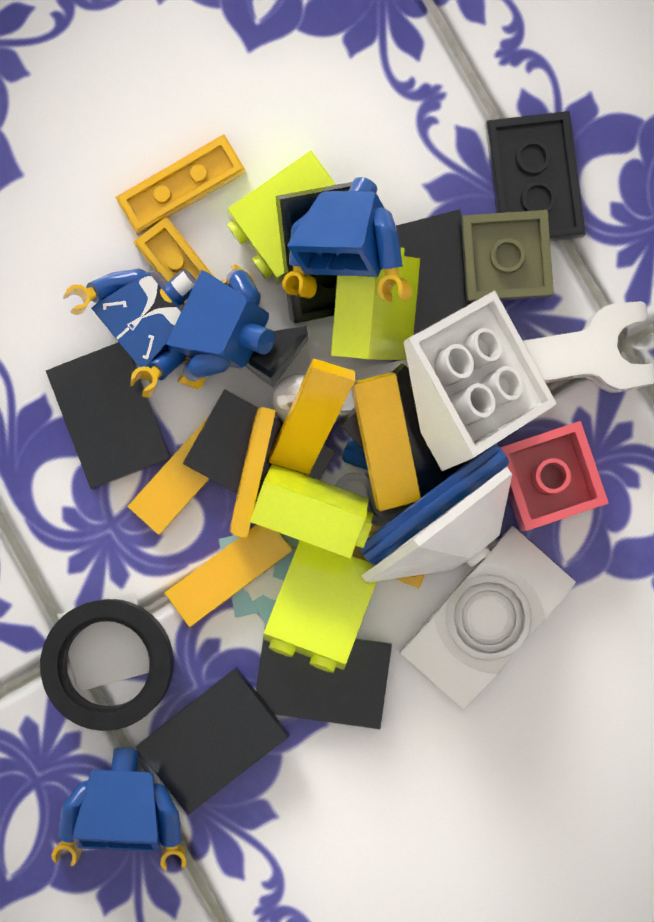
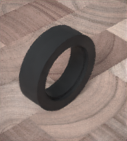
(54, 665)

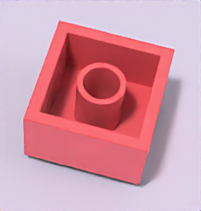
(553, 477)

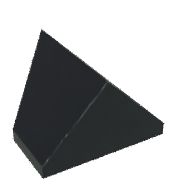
(285, 349)

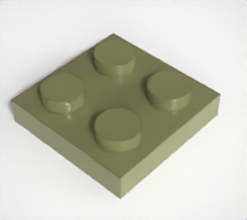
(507, 255)

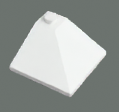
(473, 381)
(453, 537)

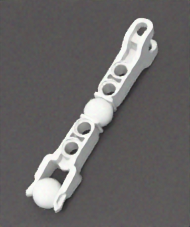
(558, 358)

